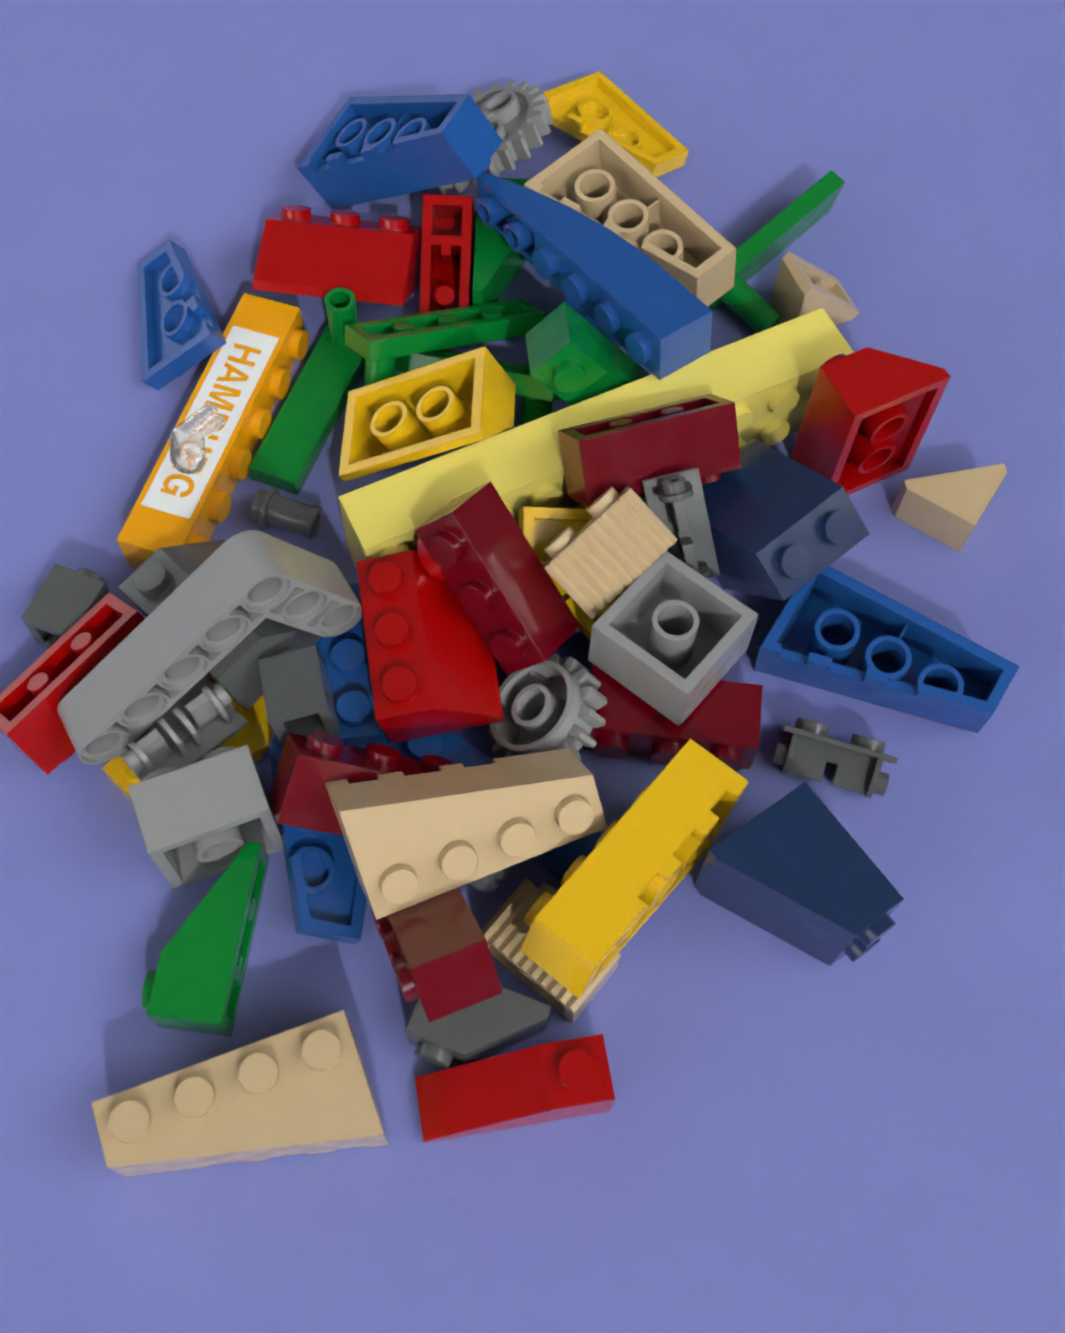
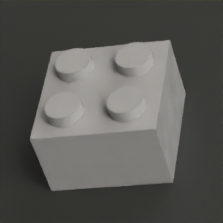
(671, 637)
(204, 814)

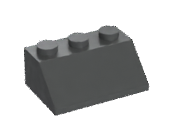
(239, 668)

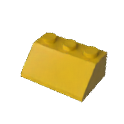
(425, 413)

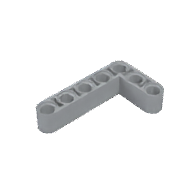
(195, 629)

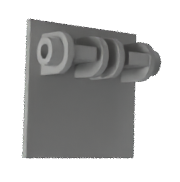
(186, 731)

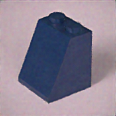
(777, 523)
(802, 880)

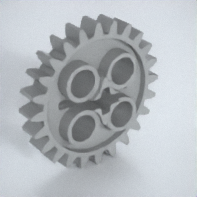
(520, 119)

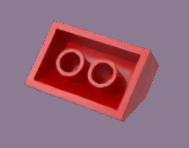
(323, 253)
(867, 416)
(423, 652)

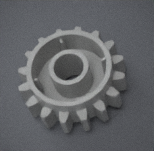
(548, 709)

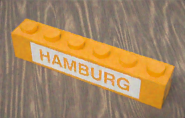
(244, 385)

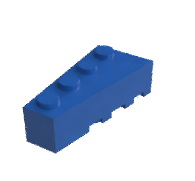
(399, 147)
(883, 653)

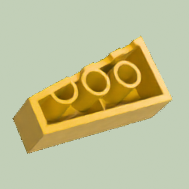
(631, 868)

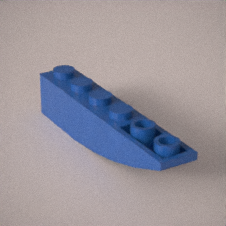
(601, 274)

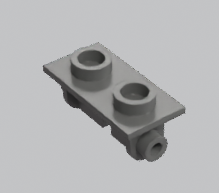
(682, 508)
(856, 762)

